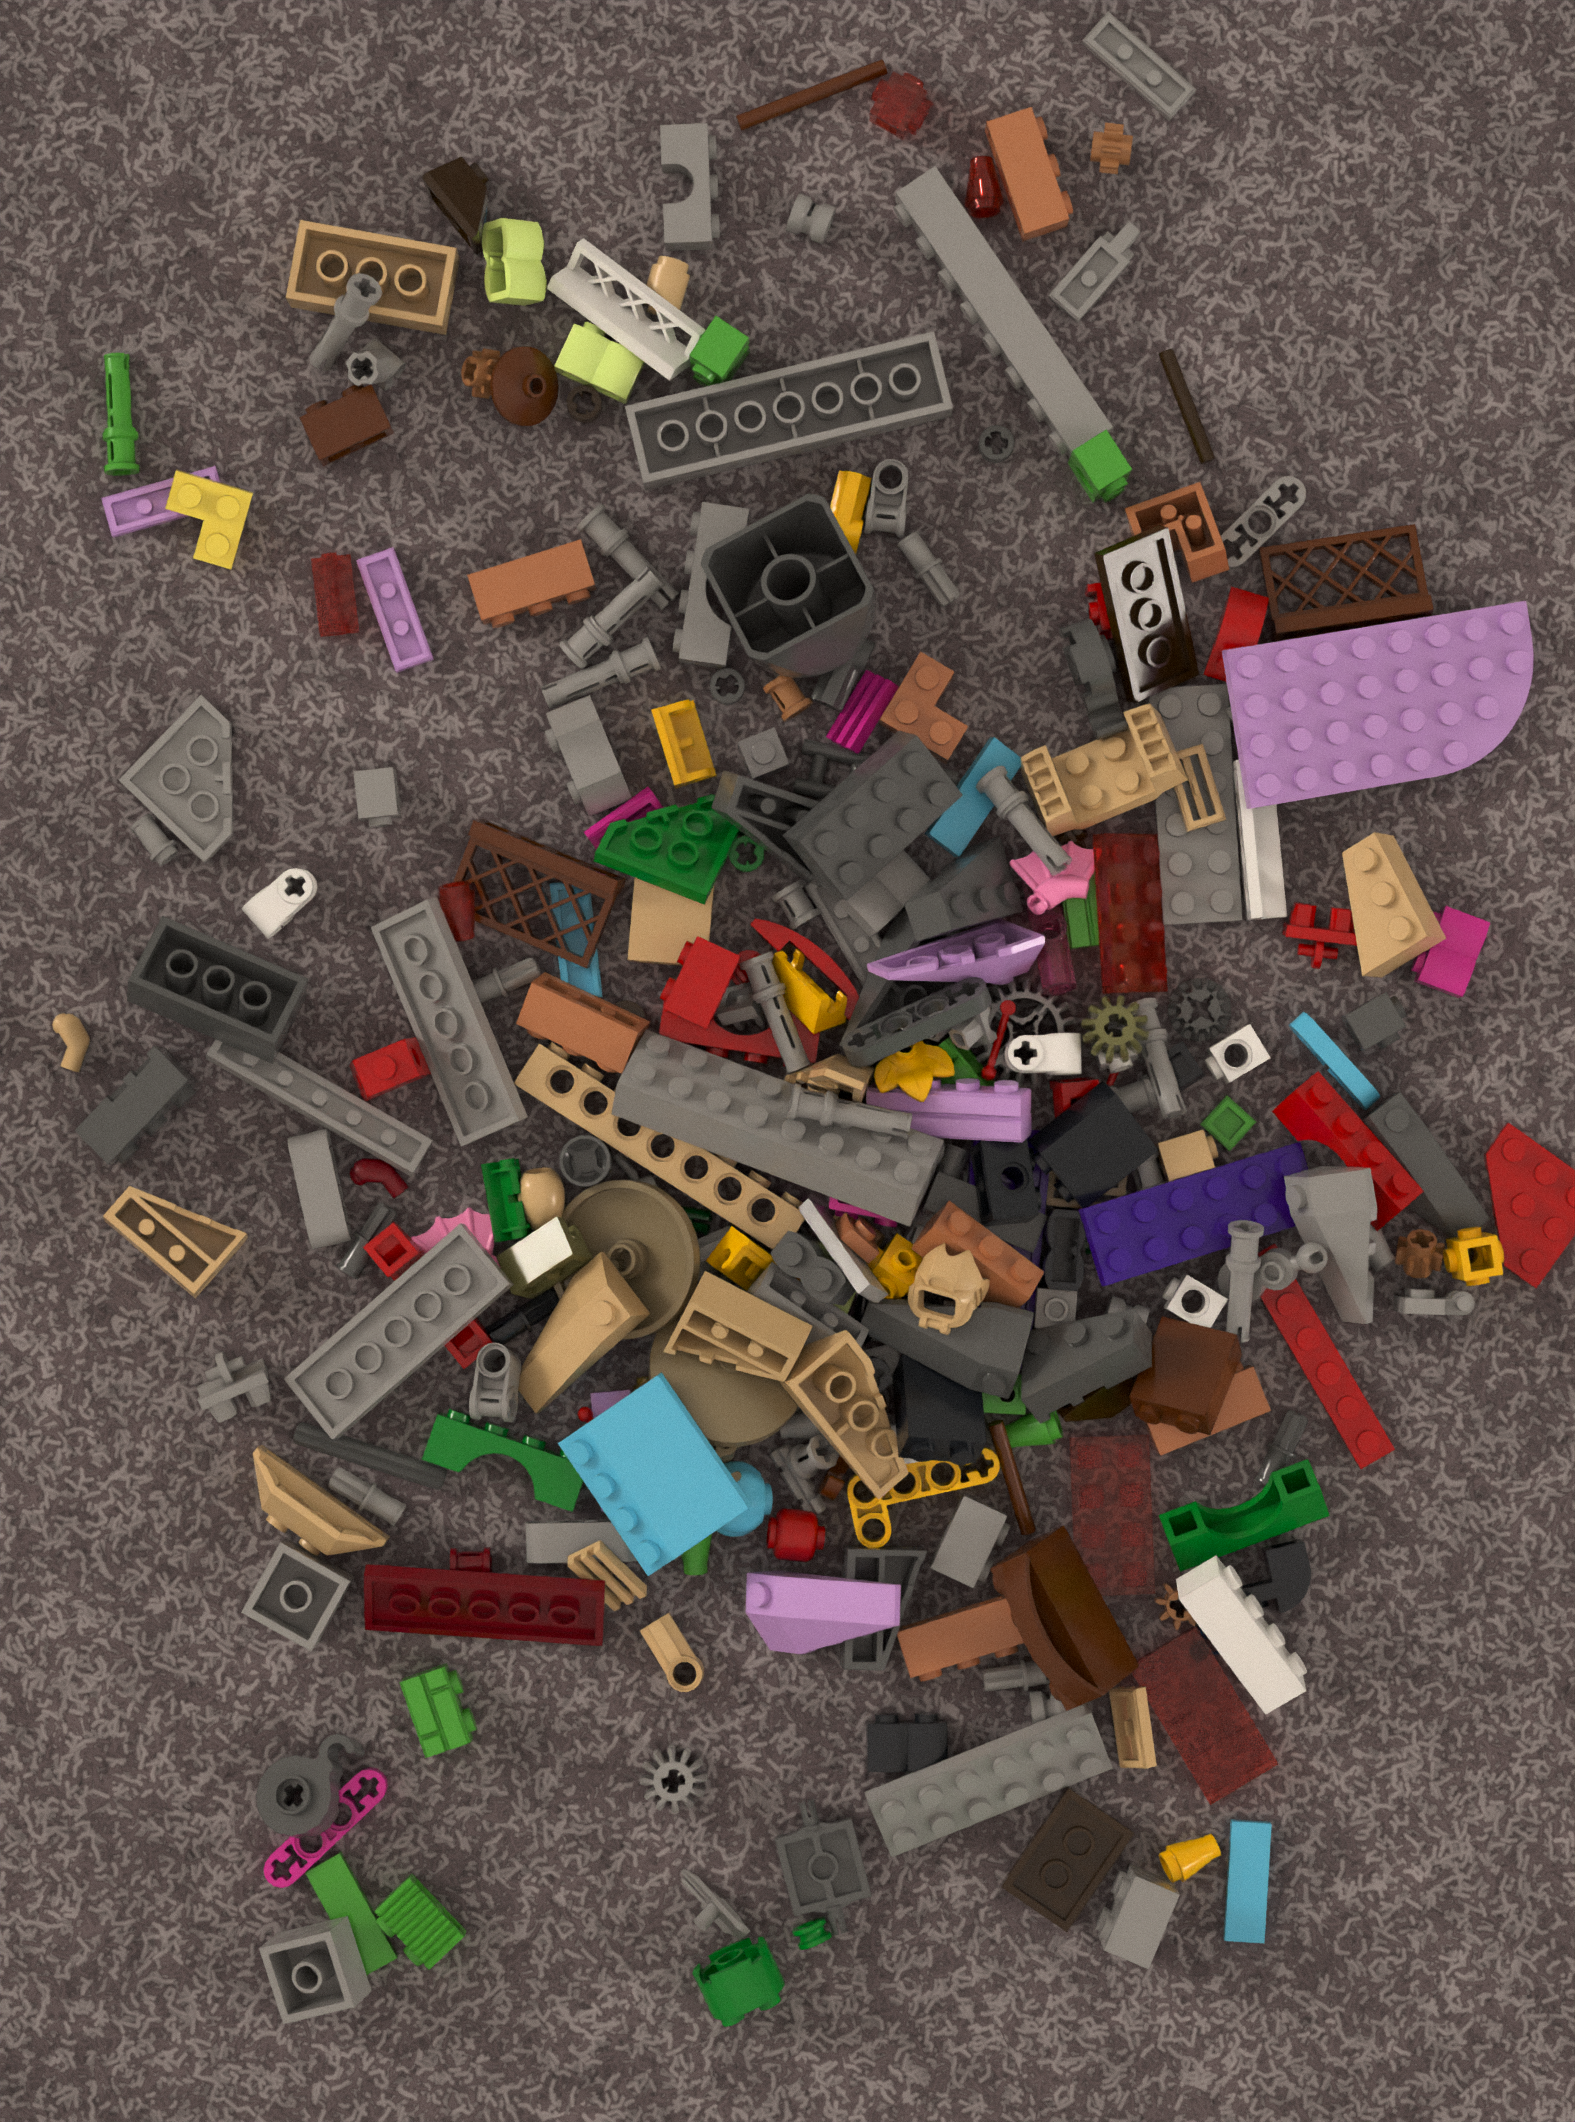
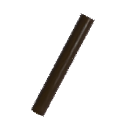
(1186, 406)

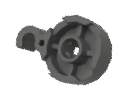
(1093, 665)
(320, 1783)

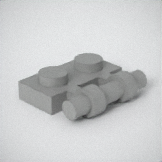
(1423, 1302)

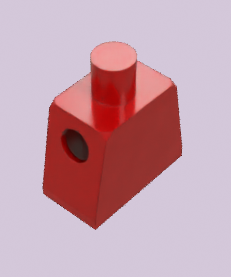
(389, 1068)

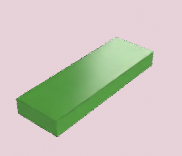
(344, 1897)

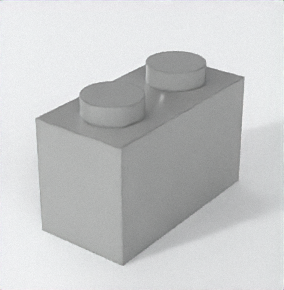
(969, 1541)

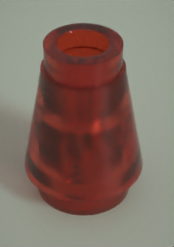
(983, 188)
(459, 908)

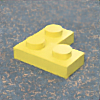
(221, 508)

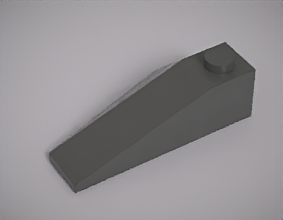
(886, 996)
(1446, 1197)
(978, 1355)

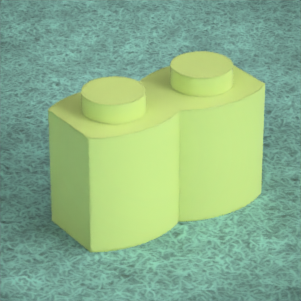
(513, 262)
(599, 362)

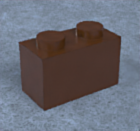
(346, 423)

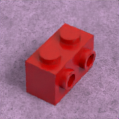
(701, 982)

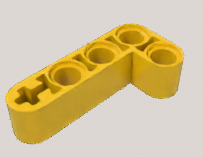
(923, 1487)

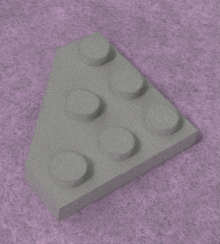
(190, 779)

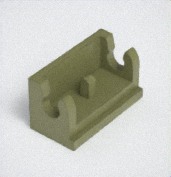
(544, 1258)

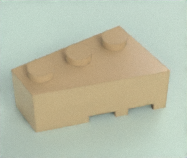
(1387, 906)
(174, 1239)
(738, 1329)

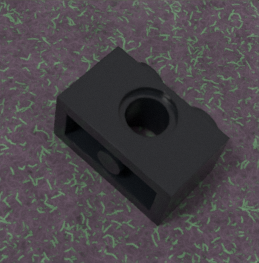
(995, 1201)

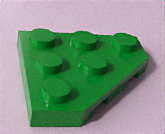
(671, 848)

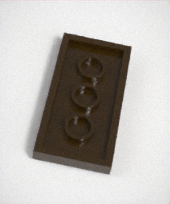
(1147, 613)

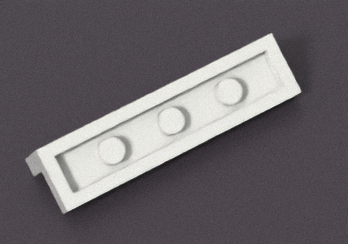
(626, 318)
(1259, 856)

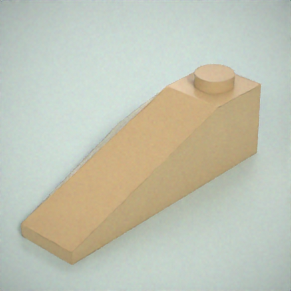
(834, 1075)
(583, 1327)
(841, 1397)

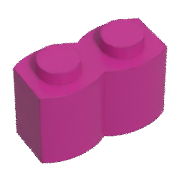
(1452, 961)

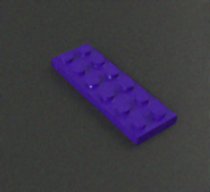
(1189, 1214)

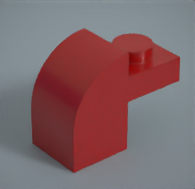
(1237, 628)

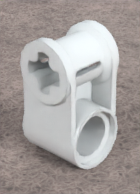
(276, 905)
(1051, 1054)

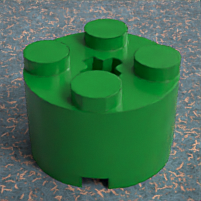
(740, 1980)

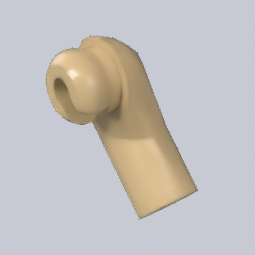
(74, 1037)

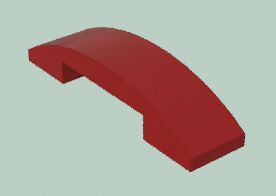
(780, 936)
(394, 1255)

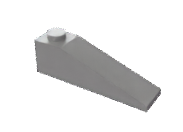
(1336, 1211)

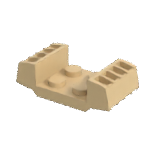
(1104, 774)

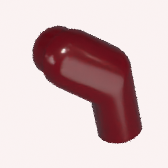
(378, 1171)

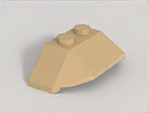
(310, 1510)

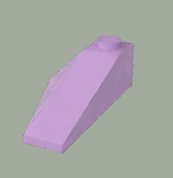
(988, 952)
(817, 1611)

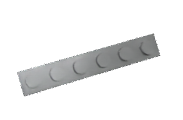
(327, 1105)

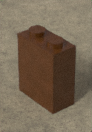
(1186, 1377)

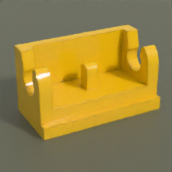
(683, 743)
(805, 997)
(740, 1258)

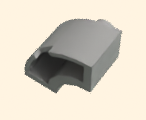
(588, 755)

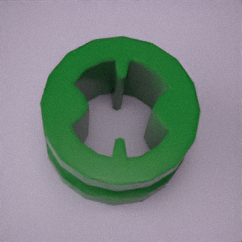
(734, 855)
(811, 1933)

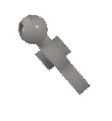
(1279, 1268)

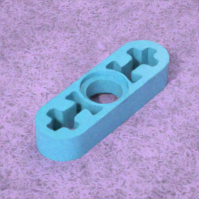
(1339, 1065)

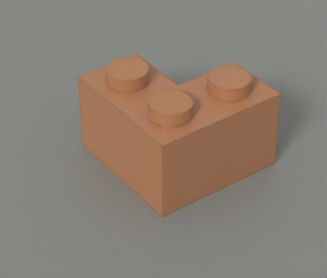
(1190, 528)
(915, 710)

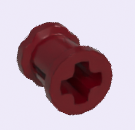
(471, 1560)

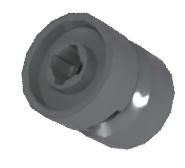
(585, 1160)

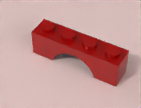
(720, 1042)
(1322, 1115)

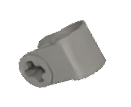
(887, 502)
(495, 1392)

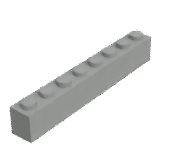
(1001, 312)

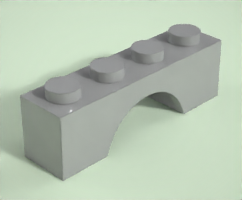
(704, 635)

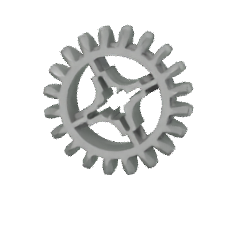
(1045, 1005)

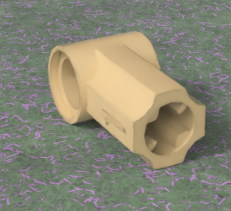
(671, 1649)

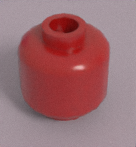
(794, 1535)

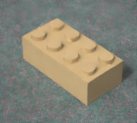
(413, 275)

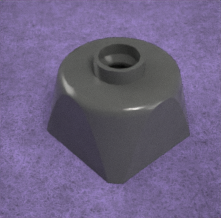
(794, 589)

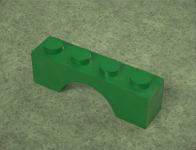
(458, 1442)
(1284, 1504)

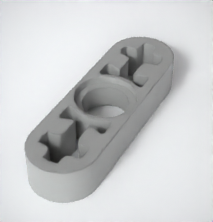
(1286, 509)

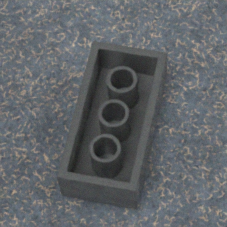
(873, 815)
(217, 989)

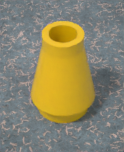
(1188, 1857)

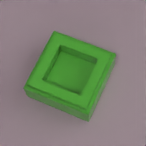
(1228, 1123)

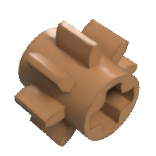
(1111, 148)
(477, 371)
(1419, 1253)
(1172, 1595)

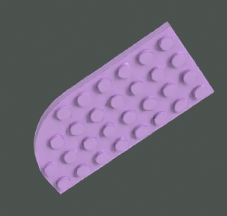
(1377, 702)

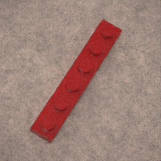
(1326, 1372)

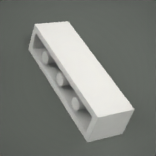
(1241, 1634)

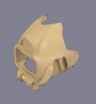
(950, 1277)

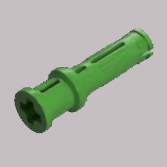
(120, 433)

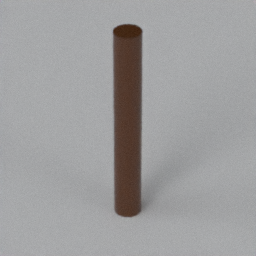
(1012, 1477)

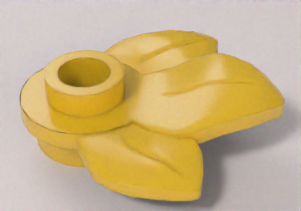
(913, 1070)

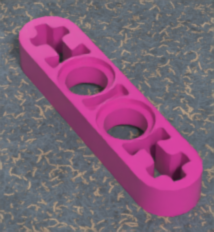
(330, 1835)

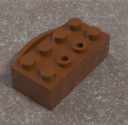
(1063, 1618)

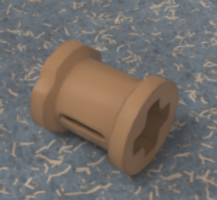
(787, 697)

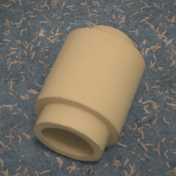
(668, 280)

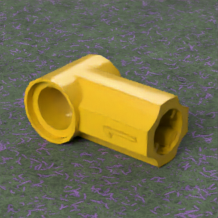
(849, 503)

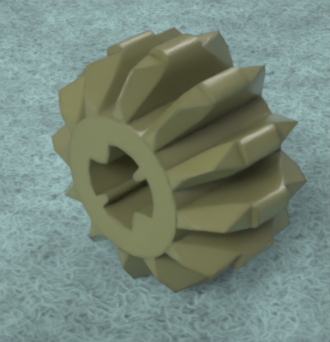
(1100, 1024)

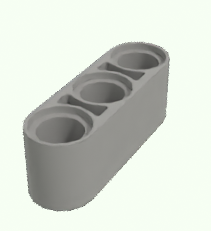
(319, 1189)
(560, 1538)

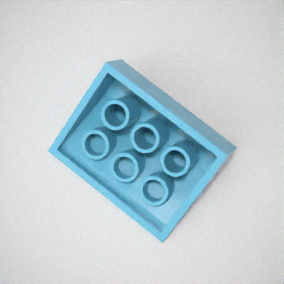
(655, 1474)

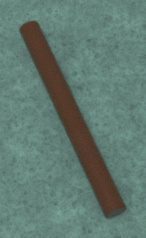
(811, 94)

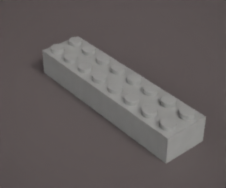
(789, 411)
(746, 1120)

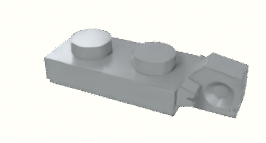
(1094, 272)

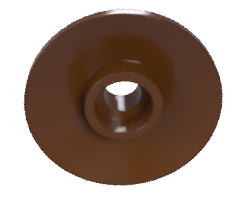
(512, 389)

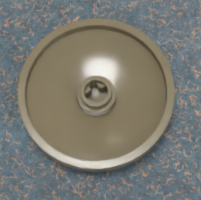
(645, 1240)
(724, 1402)

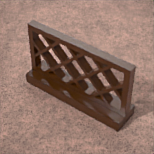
(1350, 615)
(555, 865)

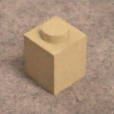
(1186, 1155)

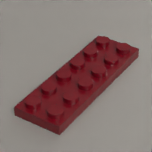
(484, 1605)

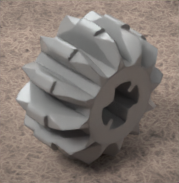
(662, 1771)

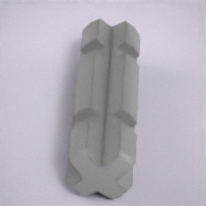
(799, 1488)

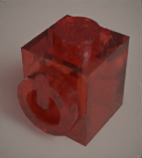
(900, 105)

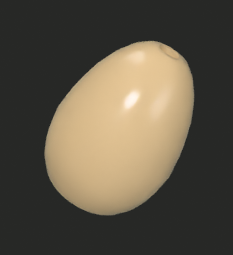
(541, 1196)

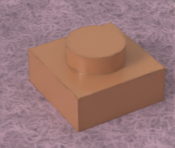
(858, 1236)

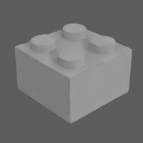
(298, 1594)
(1137, 1915)
(315, 1970)

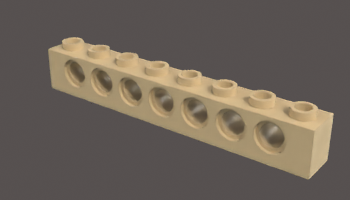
(537, 1081)

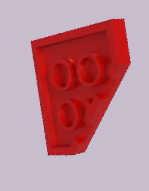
(1530, 1203)

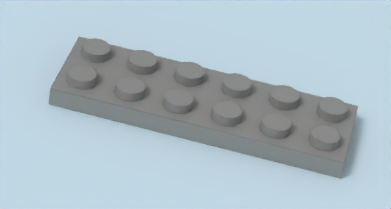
(1199, 865)
(449, 1021)
(398, 1331)
(988, 1780)

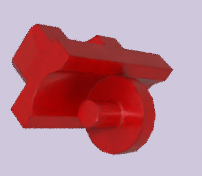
(1302, 927)

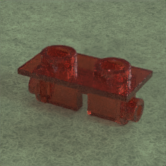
(335, 594)

